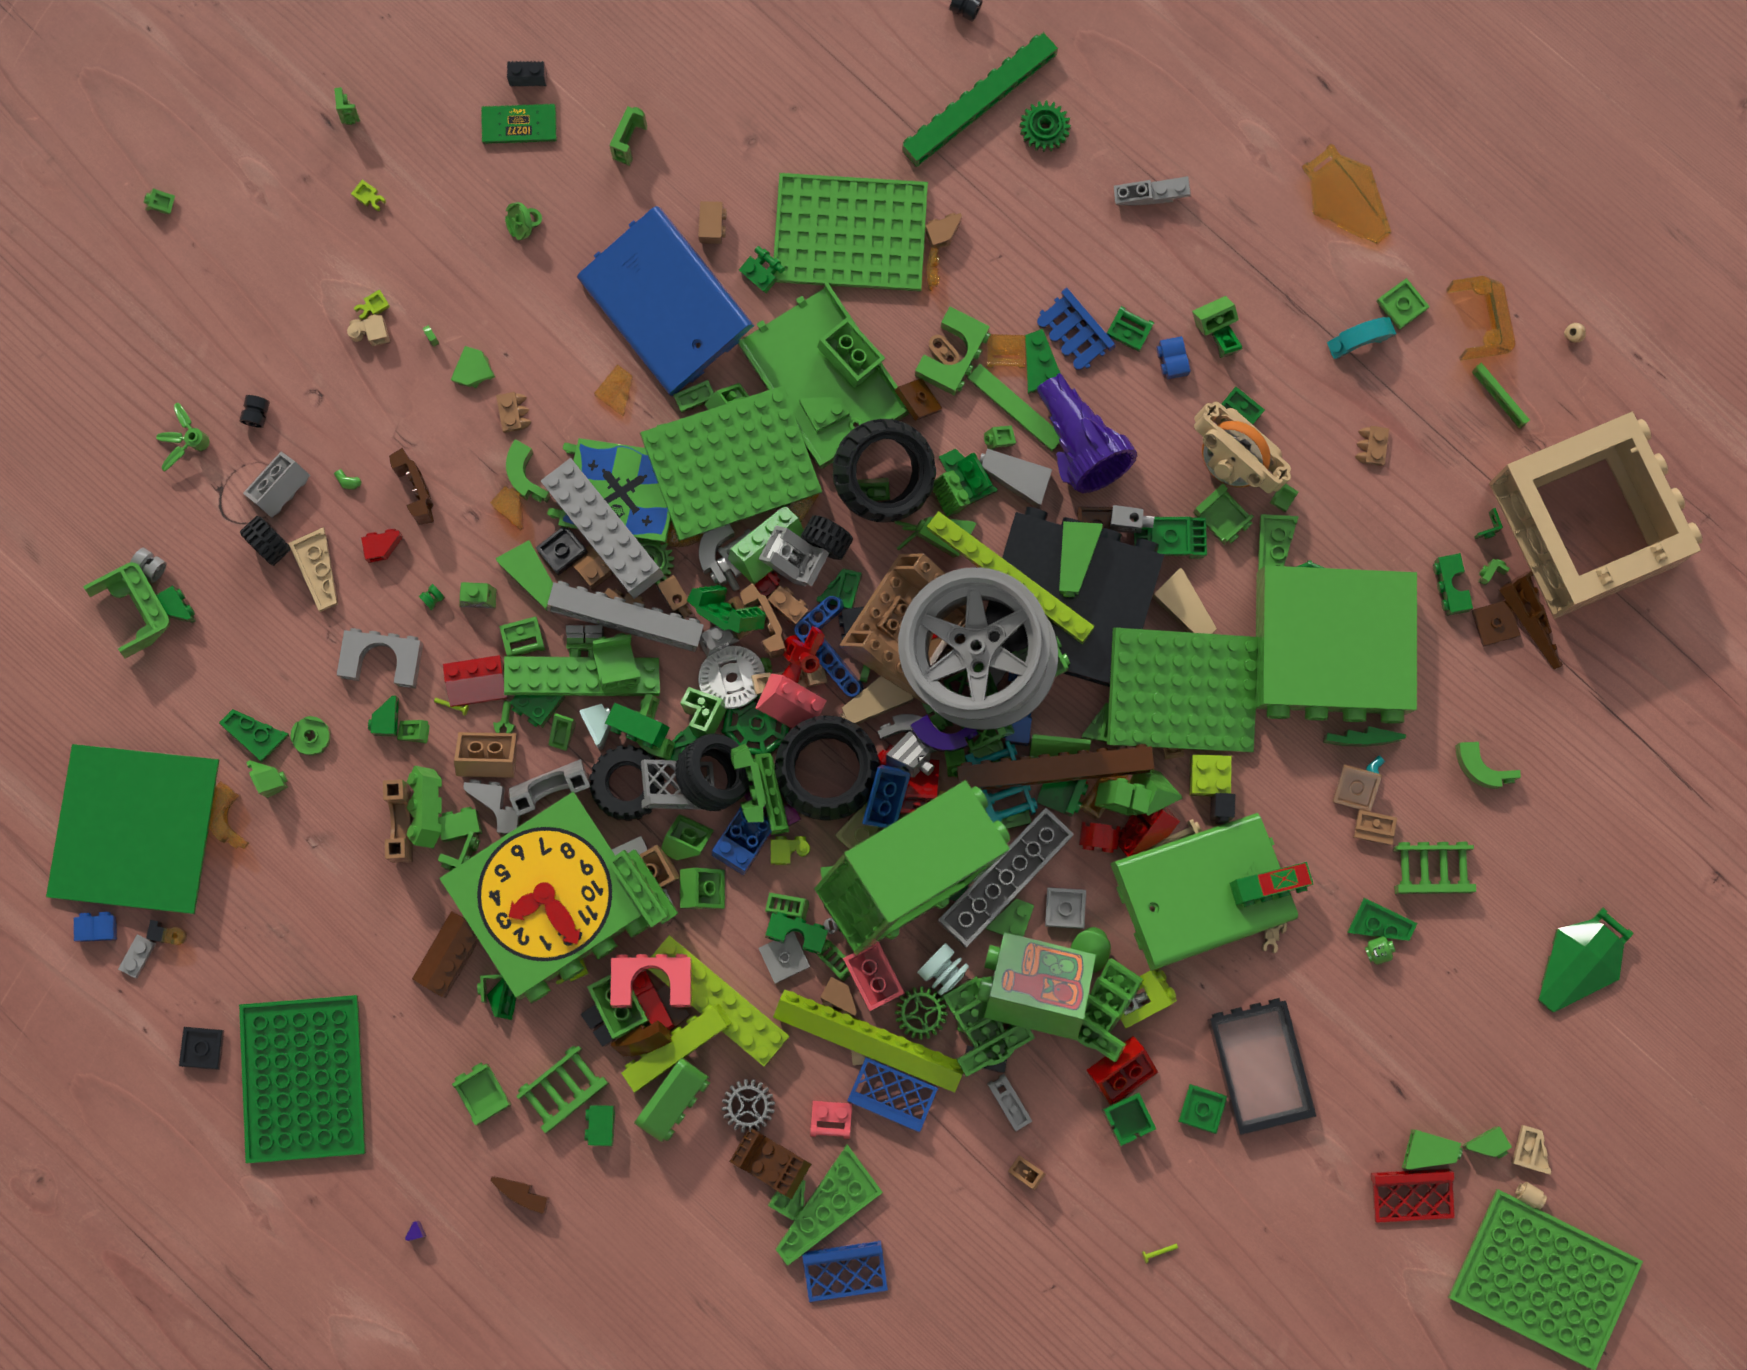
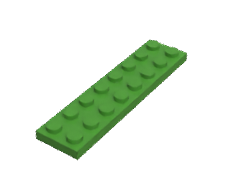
(572, 677)

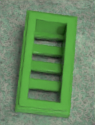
(804, 904)
(845, 973)

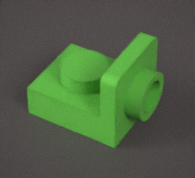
(159, 201)
(999, 437)
(953, 760)

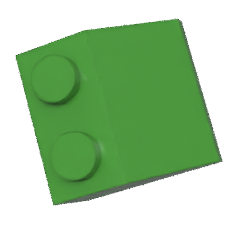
(702, 888)

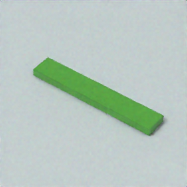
(1014, 406)

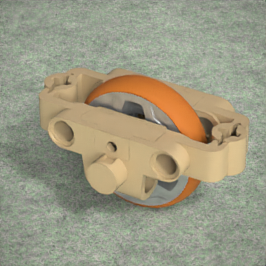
(1238, 451)

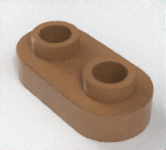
(945, 351)

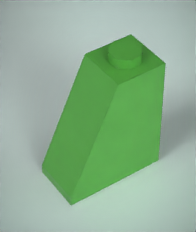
(926, 535)
(1430, 1150)

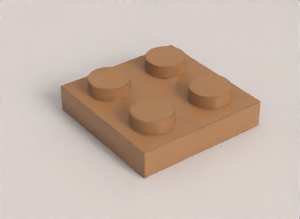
(1357, 788)

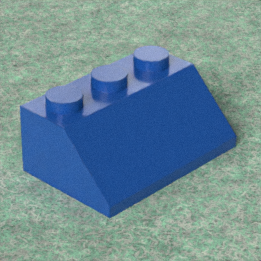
(886, 796)

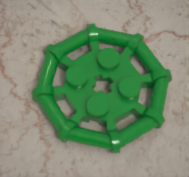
(751, 733)

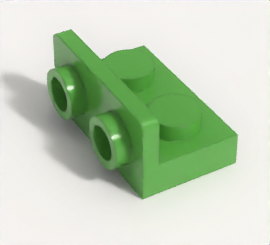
(347, 112)

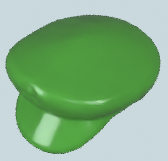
(1095, 942)

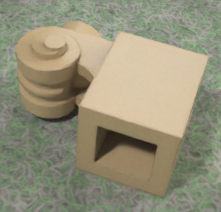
(373, 327)

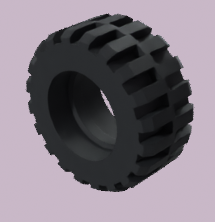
(600, 782)

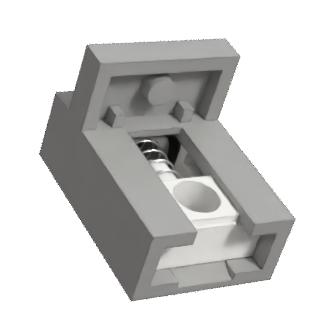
(803, 564)

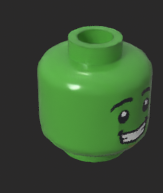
(1380, 950)

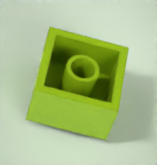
(1210, 775)

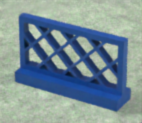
(887, 1111)
(839, 1254)

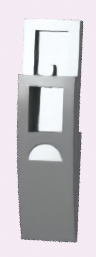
(1152, 192)

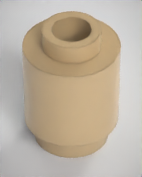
(1531, 1195)

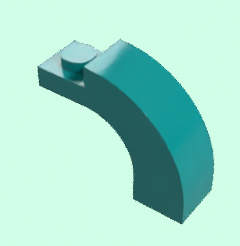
(1362, 334)

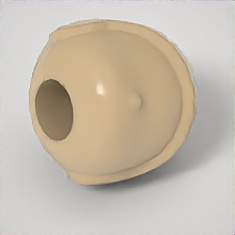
(1575, 332)

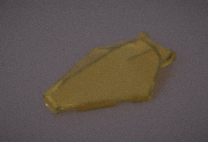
(1347, 195)

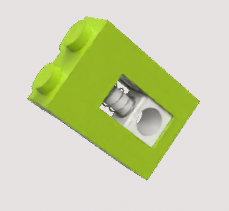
(1157, 991)

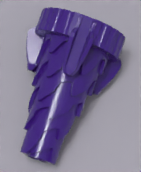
(1092, 451)

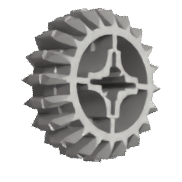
(736, 1092)

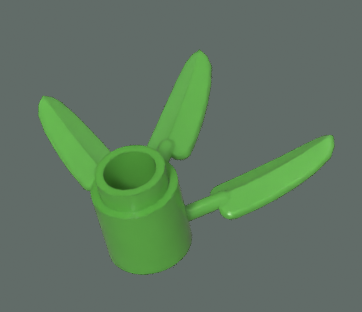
(193, 437)

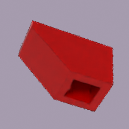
(380, 546)

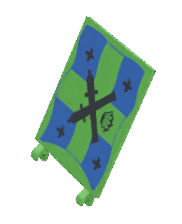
(626, 483)

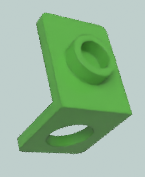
(481, 987)

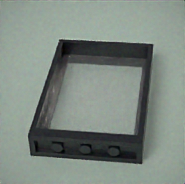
(1261, 1066)

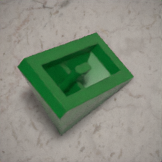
(502, 1000)

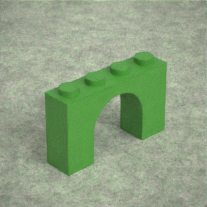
(951, 377)

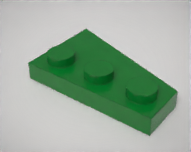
(1039, 360)
(255, 736)
(1379, 921)

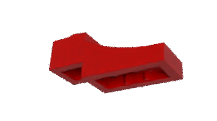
(651, 1000)

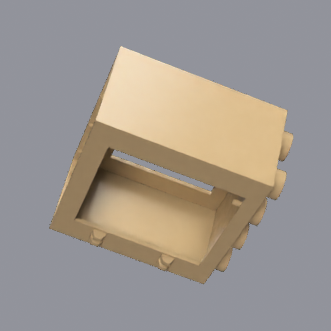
(1645, 488)

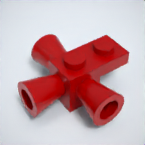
(802, 654)

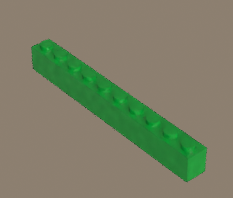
(979, 99)

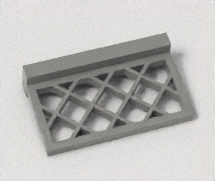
(667, 800)

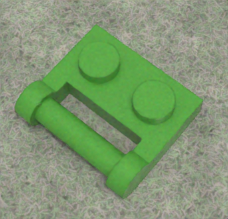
(519, 632)

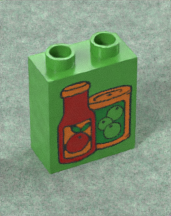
(1037, 985)

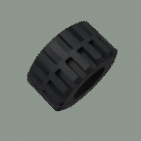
(827, 535)
(265, 540)

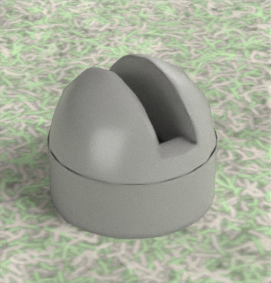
(826, 924)

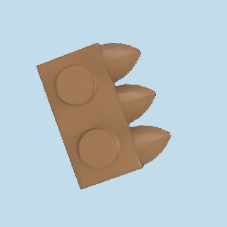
(511, 412)
(1375, 445)

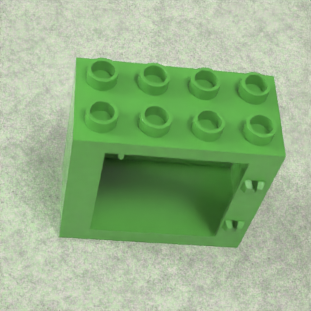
(912, 866)

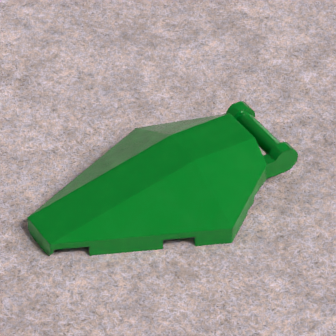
(1582, 961)

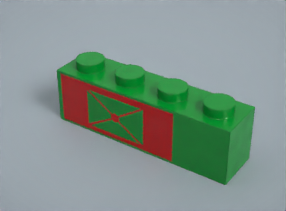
(1271, 883)

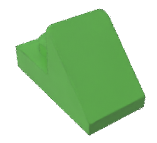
(413, 731)

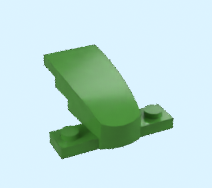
(1106, 1006)
(987, 1036)

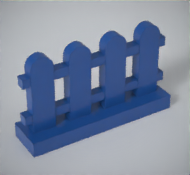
(1084, 334)

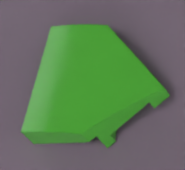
(472, 368)

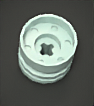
(943, 969)

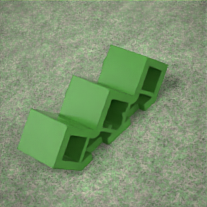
(424, 807)

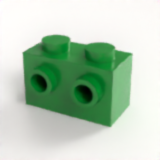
(601, 1125)

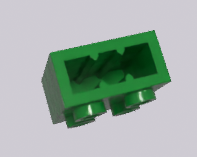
(536, 707)

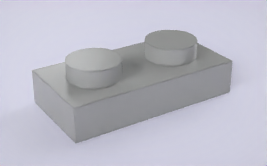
(137, 956)

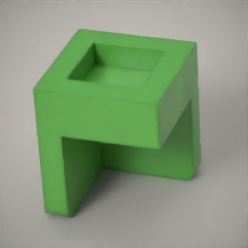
(1284, 497)

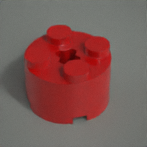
(1099, 836)

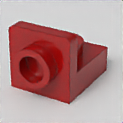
(768, 584)

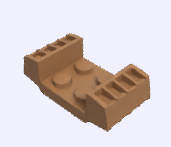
(773, 645)

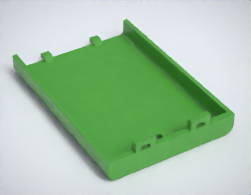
(788, 356)
(1193, 893)

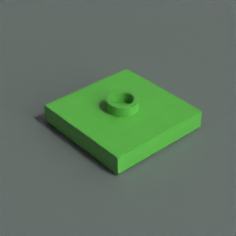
(1402, 304)

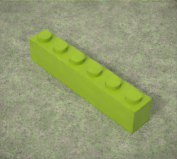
(682, 1044)

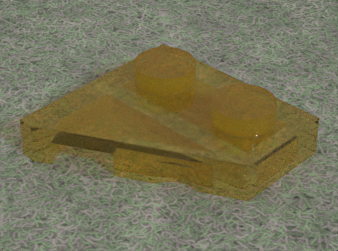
(615, 389)

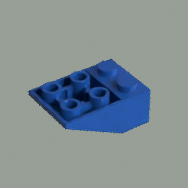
(741, 842)

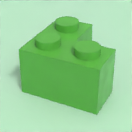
(705, 709)

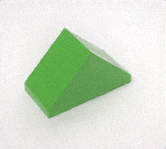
(561, 731)

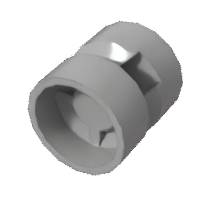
(151, 566)

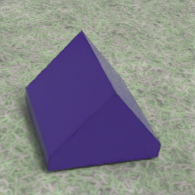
(416, 1231)

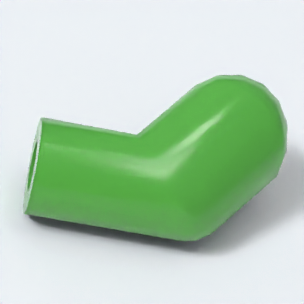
(347, 482)

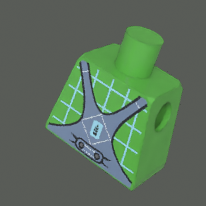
(477, 595)

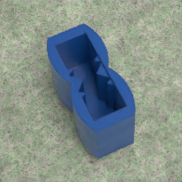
(1173, 357)
(95, 928)

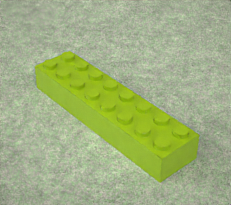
(749, 1026)

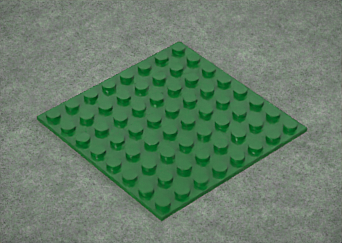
(133, 828)

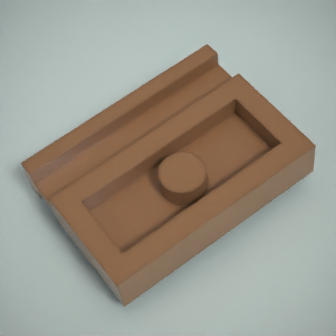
(1375, 827)

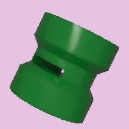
(428, 599)

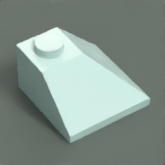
(595, 721)

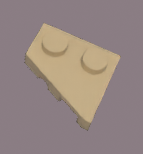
(1531, 1150)

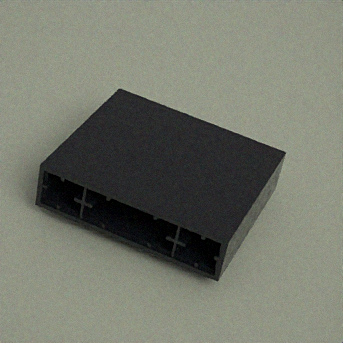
(1111, 596)

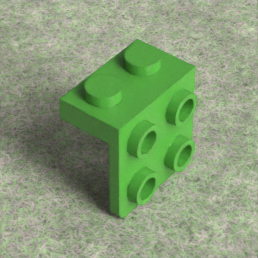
(472, 844)

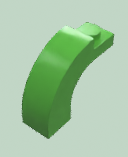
(516, 463)
(649, 708)
(1473, 767)

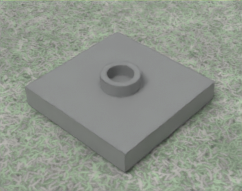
(1065, 908)
(784, 958)

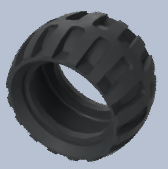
(921, 478)
(826, 728)

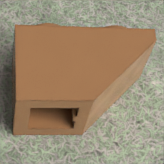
(941, 232)
(838, 995)

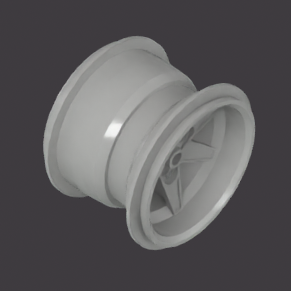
(926, 617)

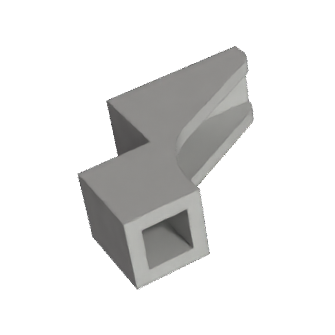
(493, 797)

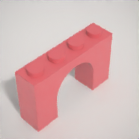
(626, 969)

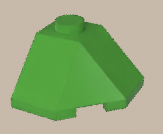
(267, 779)

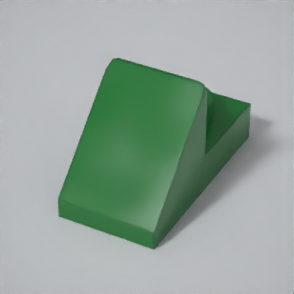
(1226, 341)

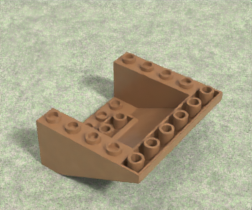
(877, 628)

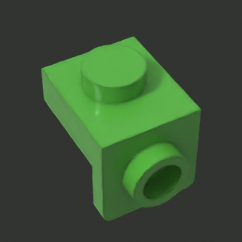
(1487, 571)

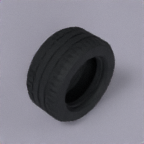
(693, 783)

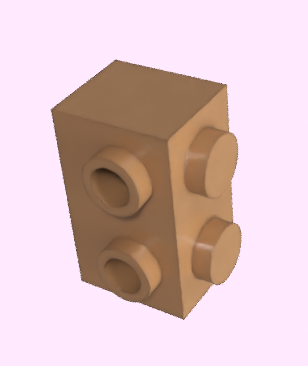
(711, 222)
(787, 606)

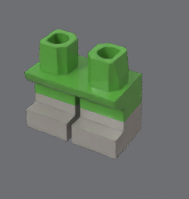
(581, 638)

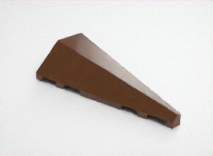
(1524, 602)

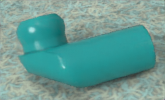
(1375, 764)

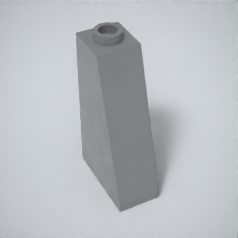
(1017, 475)

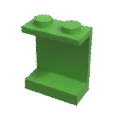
(615, 661)

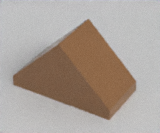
(1026, 1172)

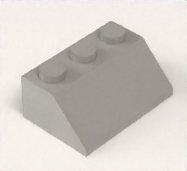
(276, 484)

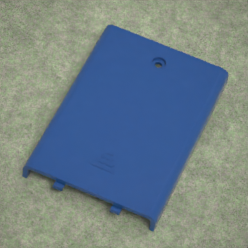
(665, 300)

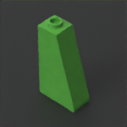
(1077, 551)
(528, 571)

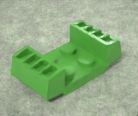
(752, 809)

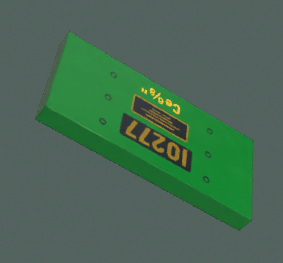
(519, 123)

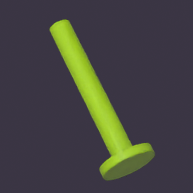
(464, 709)
(1158, 1252)

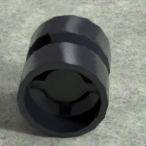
(968, 8)
(254, 411)

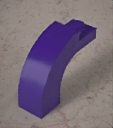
(941, 741)

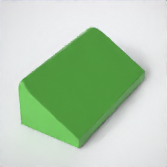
(875, 489)

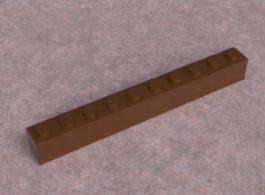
(1057, 768)

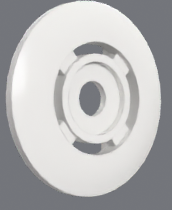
(713, 677)

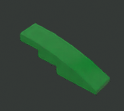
(1370, 737)

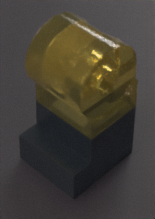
(171, 936)

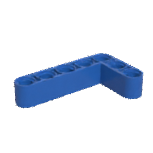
(826, 648)

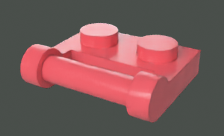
(831, 1113)

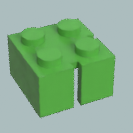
(1123, 797)

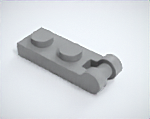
(1010, 1103)

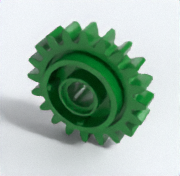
(1048, 115)

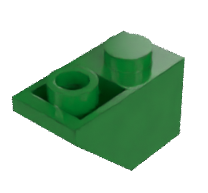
(175, 606)

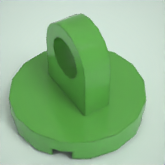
(519, 220)

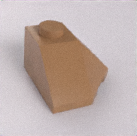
(660, 866)

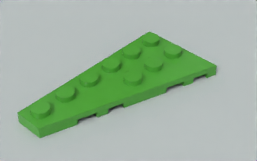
(836, 1199)

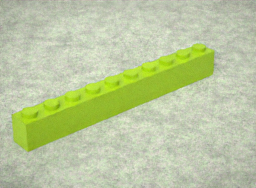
(985, 558)
(868, 1040)

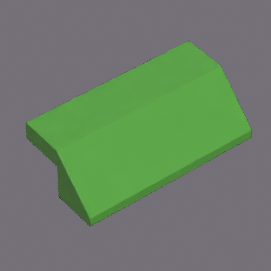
(774, 803)

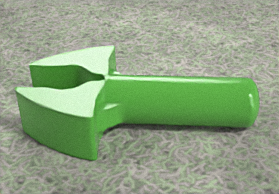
(504, 719)

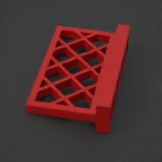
(1416, 1178)

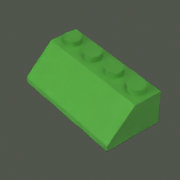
(748, 550)

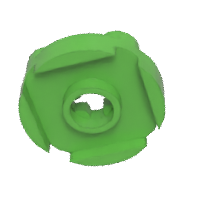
(304, 727)

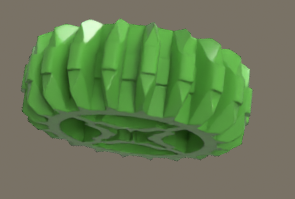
(916, 996)

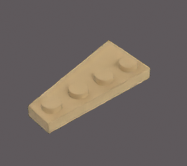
(315, 564)

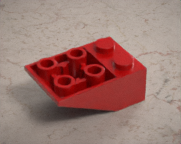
(921, 790)
(1145, 831)

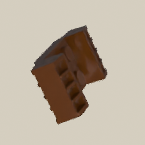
(404, 466)
(770, 1163)

